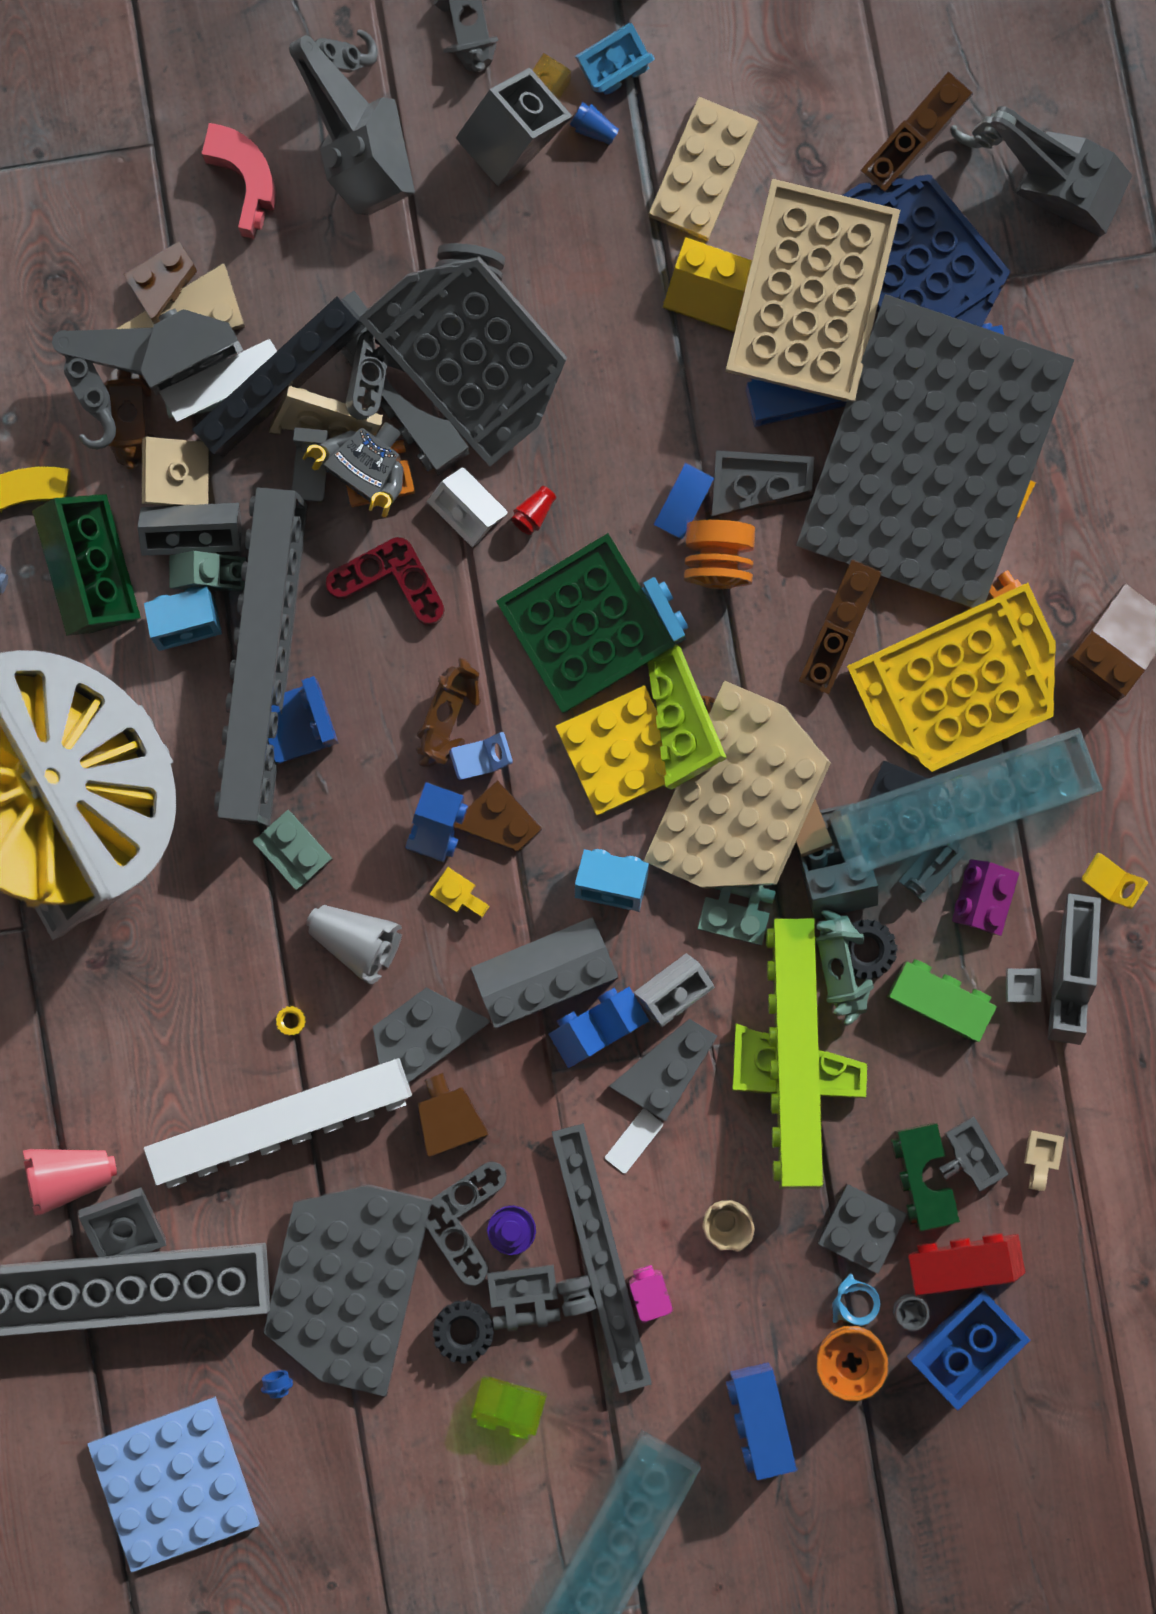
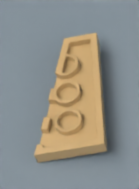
(208, 295)

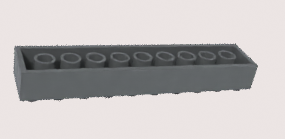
(262, 655)

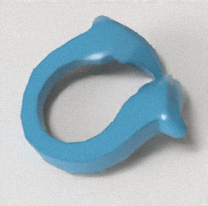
(840, 1312)

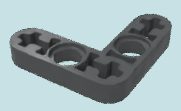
(358, 384)
(454, 1210)

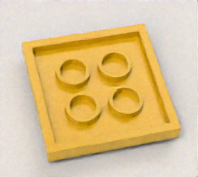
(616, 750)

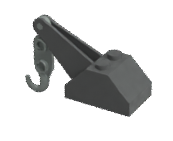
(1061, 170)

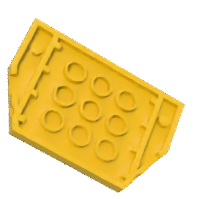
(963, 680)

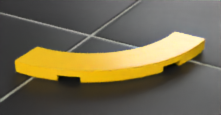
(33, 485)

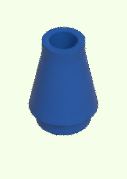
(593, 124)

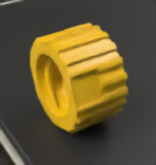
(282, 1013)

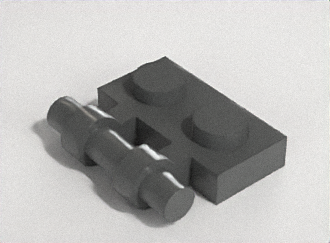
(521, 1287)

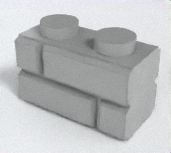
(674, 989)

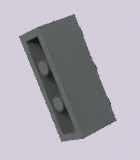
(190, 528)

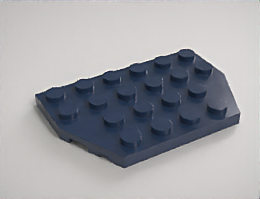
(936, 252)

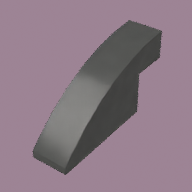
(1075, 969)

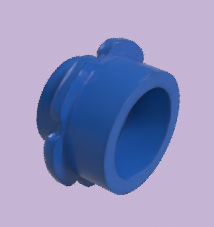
(276, 1384)

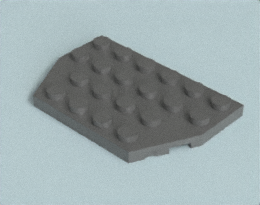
(470, 351)
(348, 1283)

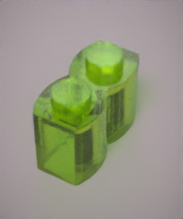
(508, 1406)

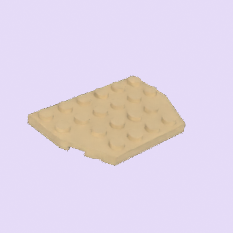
(748, 810)

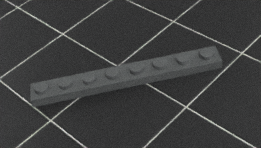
(601, 1258)

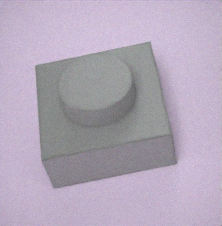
(1023, 985)

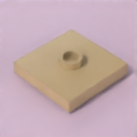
(174, 472)

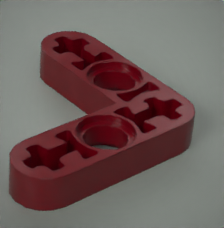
(400, 569)

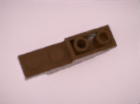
(917, 132)
(840, 626)

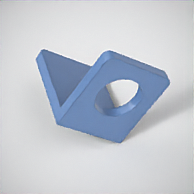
(480, 757)

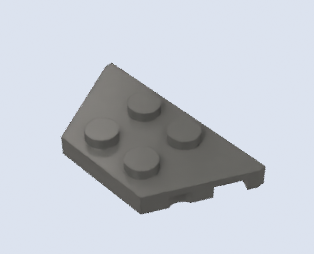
(424, 1031)

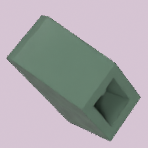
(206, 569)

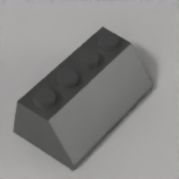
(544, 972)

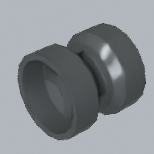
(573, 1288)
(915, 1315)

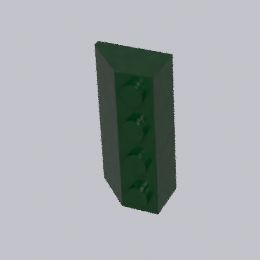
(86, 563)

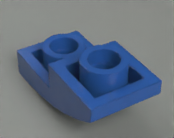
(683, 500)

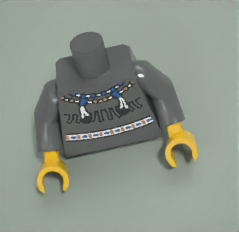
(363, 463)

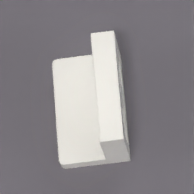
(466, 506)

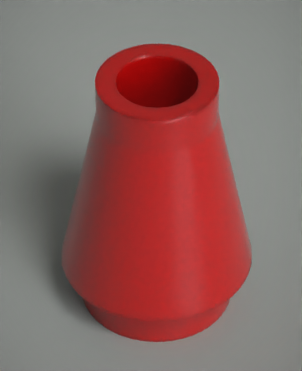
(532, 512)

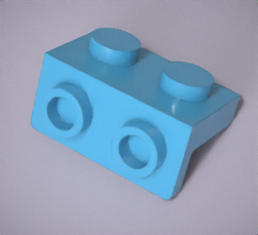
(614, 59)
(659, 597)

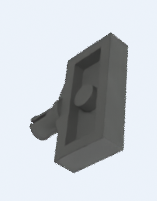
(973, 1155)

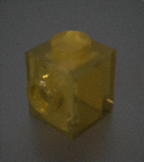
(553, 74)

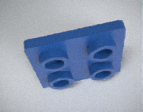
(303, 723)

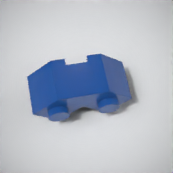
(435, 823)
(599, 1026)

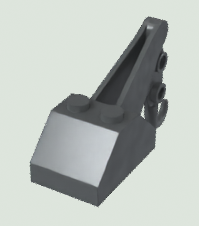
(365, 140)
(163, 354)

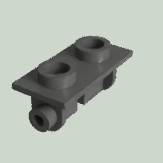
(931, 869)

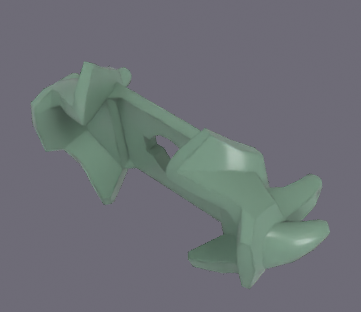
(832, 944)

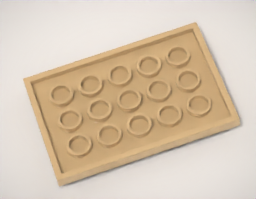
(812, 290)

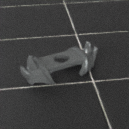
(474, 45)

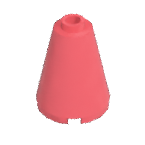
(65, 1175)

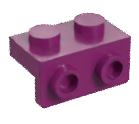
(985, 896)

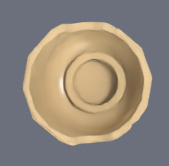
(728, 1225)

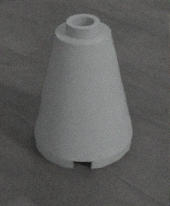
(356, 939)

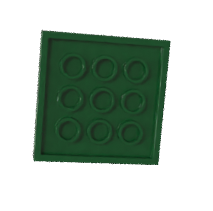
(585, 623)

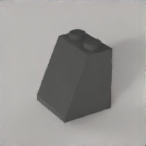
(512, 125)

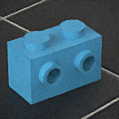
(182, 618)
(611, 879)

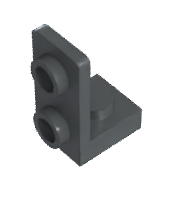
(308, 482)

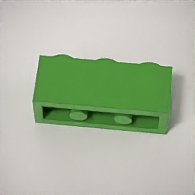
(942, 1000)

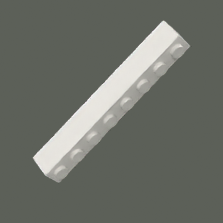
(278, 1121)

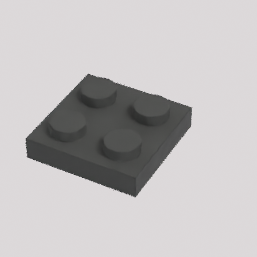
(122, 1225)
(862, 1228)

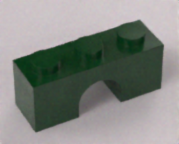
(927, 1206)

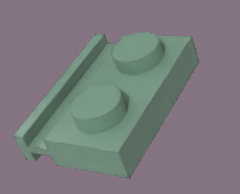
(292, 850)

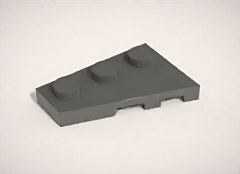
(756, 478)
(667, 1069)

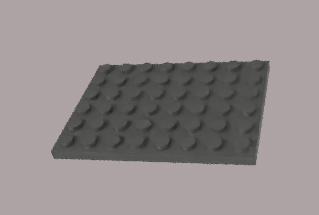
(935, 451)

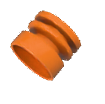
(719, 559)
(839, 1378)

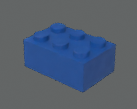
(968, 1348)
(761, 1421)

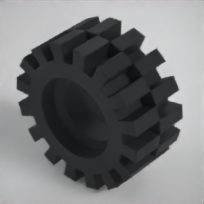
(887, 950)
(448, 1346)

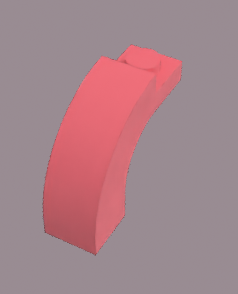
(238, 153)

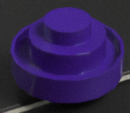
(511, 1230)

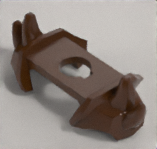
(128, 438)
(434, 734)

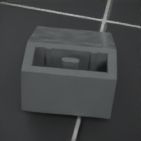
(829, 881)

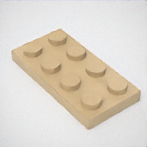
(703, 168)

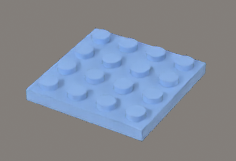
(173, 1484)

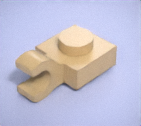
(1043, 1153)

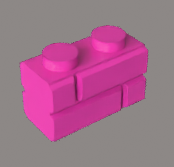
(650, 1293)

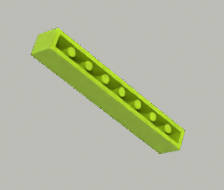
(796, 1054)

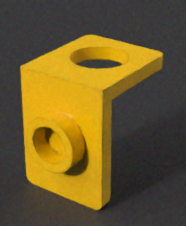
(1112, 881)

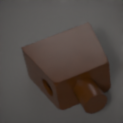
(448, 1117)

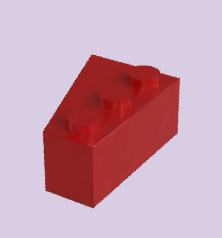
(966, 1263)

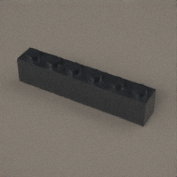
(287, 367)

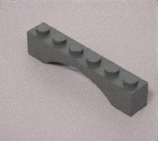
(433, 436)

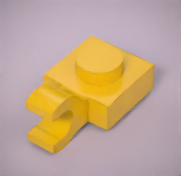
(456, 891)

